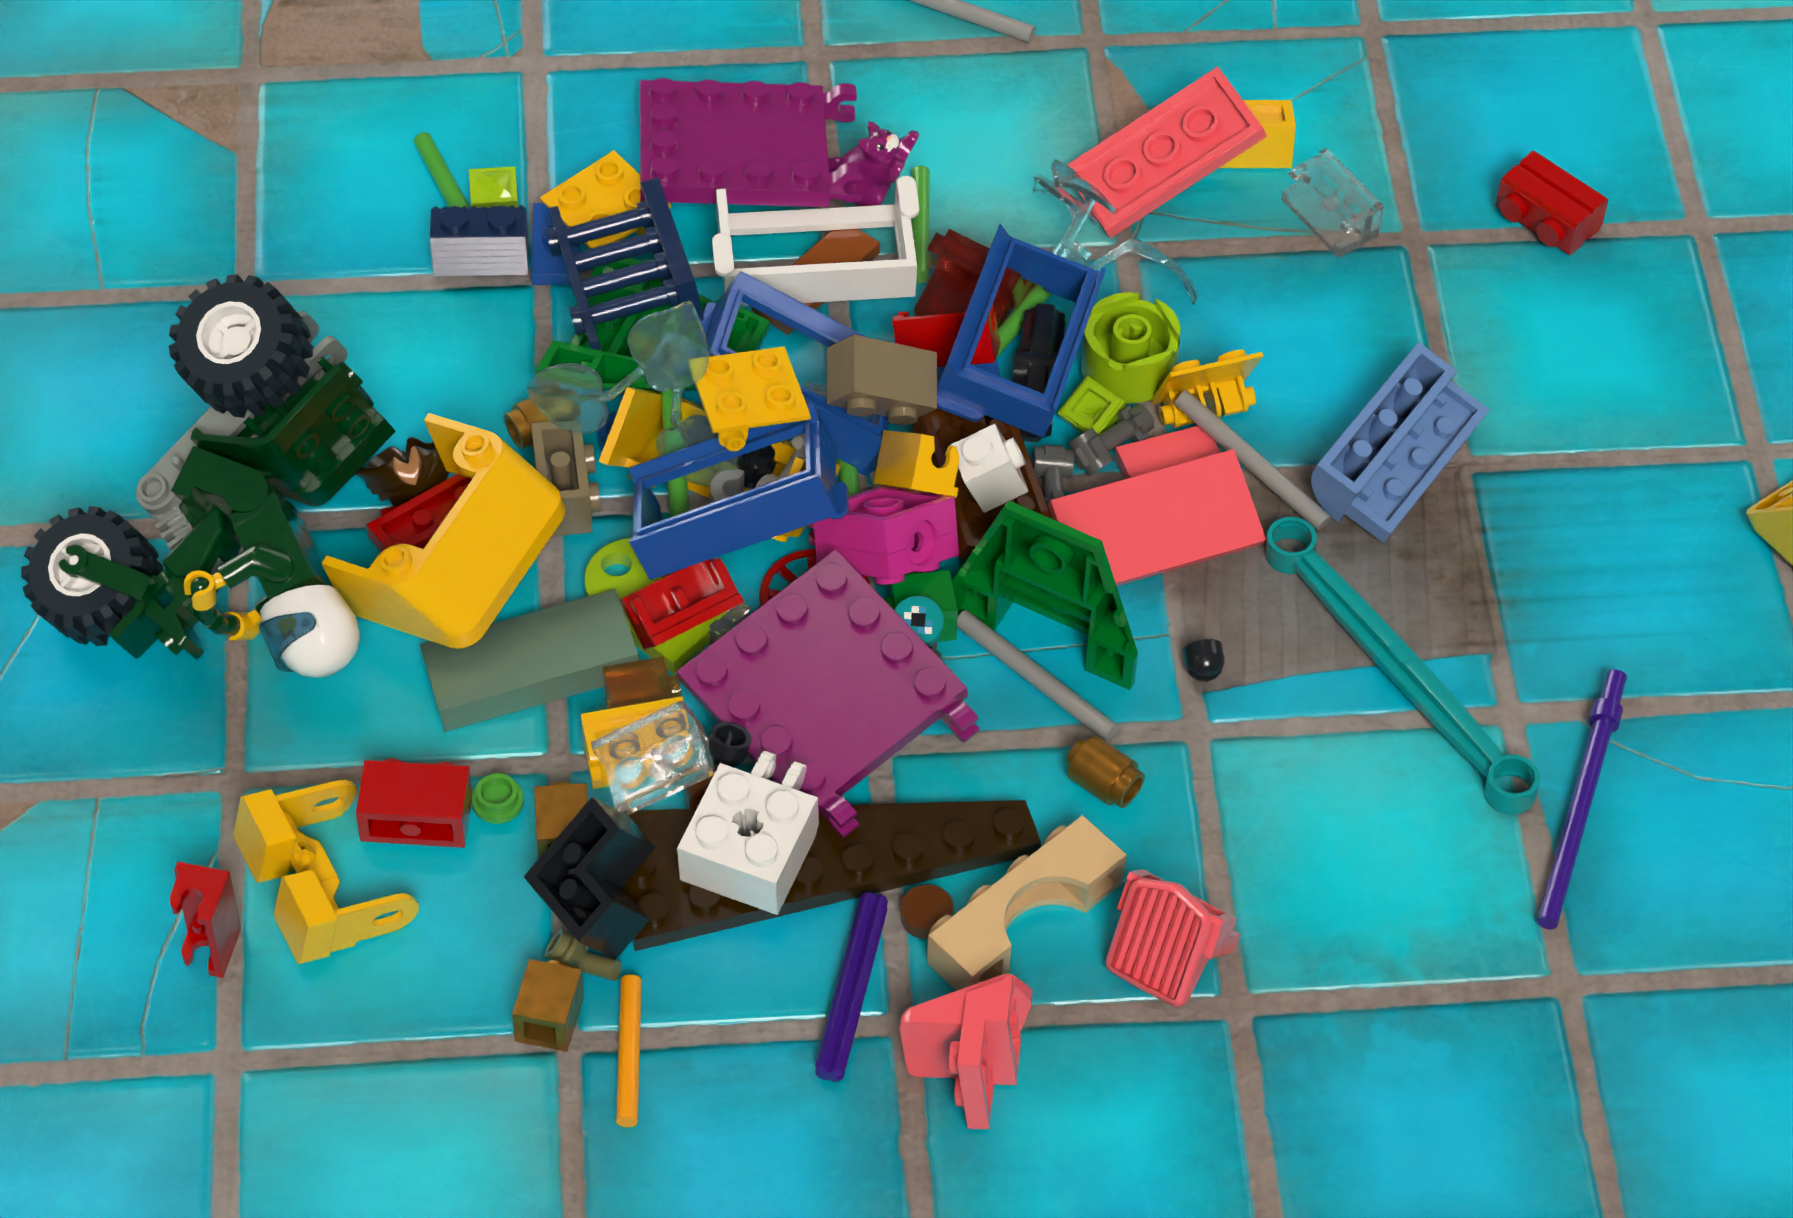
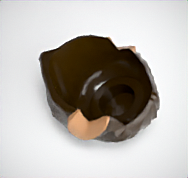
(402, 474)

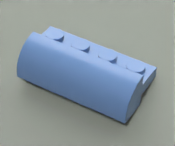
(1397, 445)

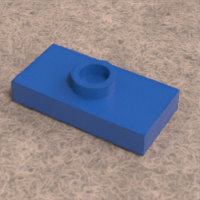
(545, 267)

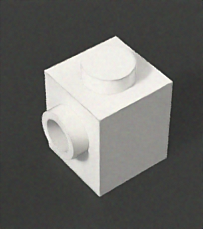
(991, 467)

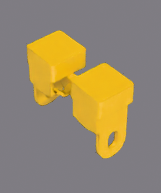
(305, 901)

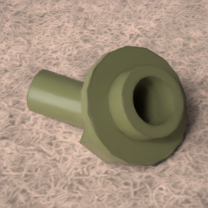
(567, 949)

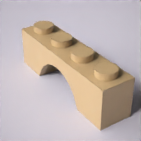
(1071, 870)

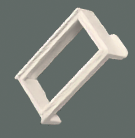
(829, 280)

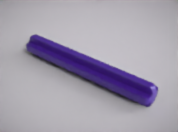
(851, 987)

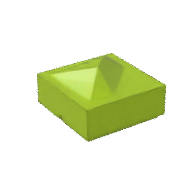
(493, 187)
(1091, 407)

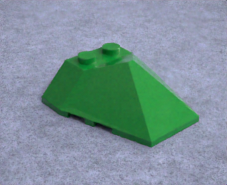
(614, 358)
(1054, 574)

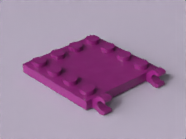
(744, 138)
(828, 683)

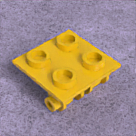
(598, 192)
(1219, 381)
(750, 392)

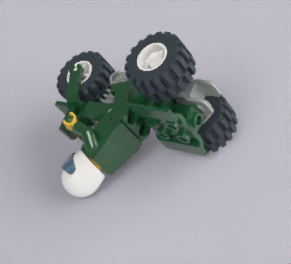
(273, 430)

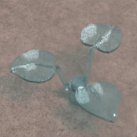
(1071, 249)
(670, 355)

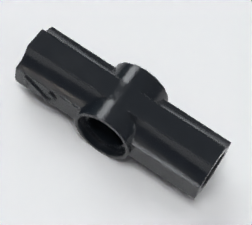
(1038, 350)

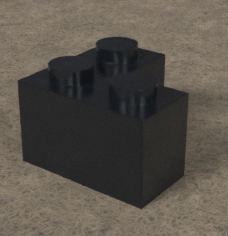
(585, 877)

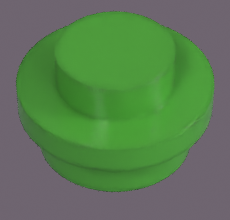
(497, 798)

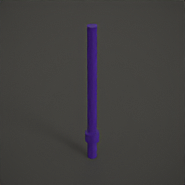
(1604, 720)

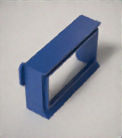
(977, 393)
(854, 437)
(741, 518)

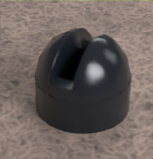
(1204, 659)
(729, 743)

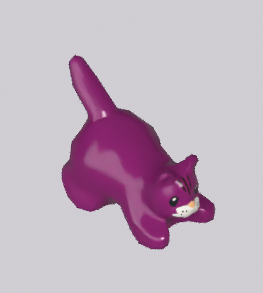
(882, 161)

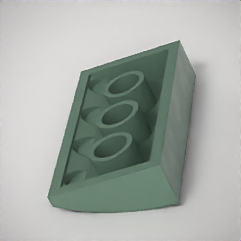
(530, 660)

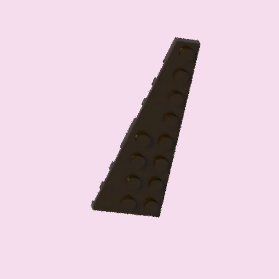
(887, 851)

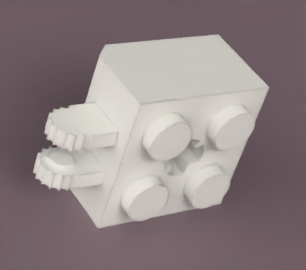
(750, 834)

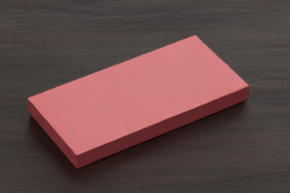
(1168, 150)
(1167, 517)

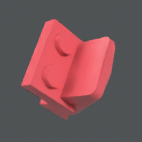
(1166, 937)
(969, 1038)

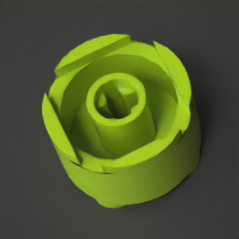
(1130, 345)

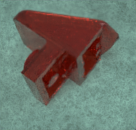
(957, 268)

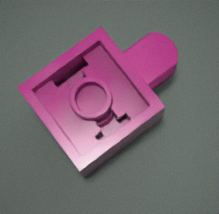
(891, 533)

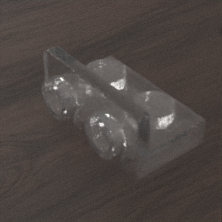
(654, 757)

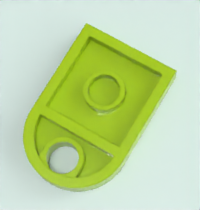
(677, 650)

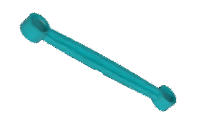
(1402, 665)

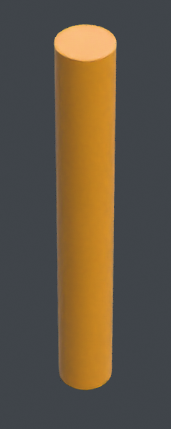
(629, 1051)

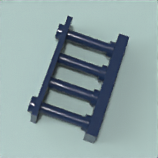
(660, 239)

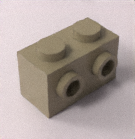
(881, 379)
(565, 463)

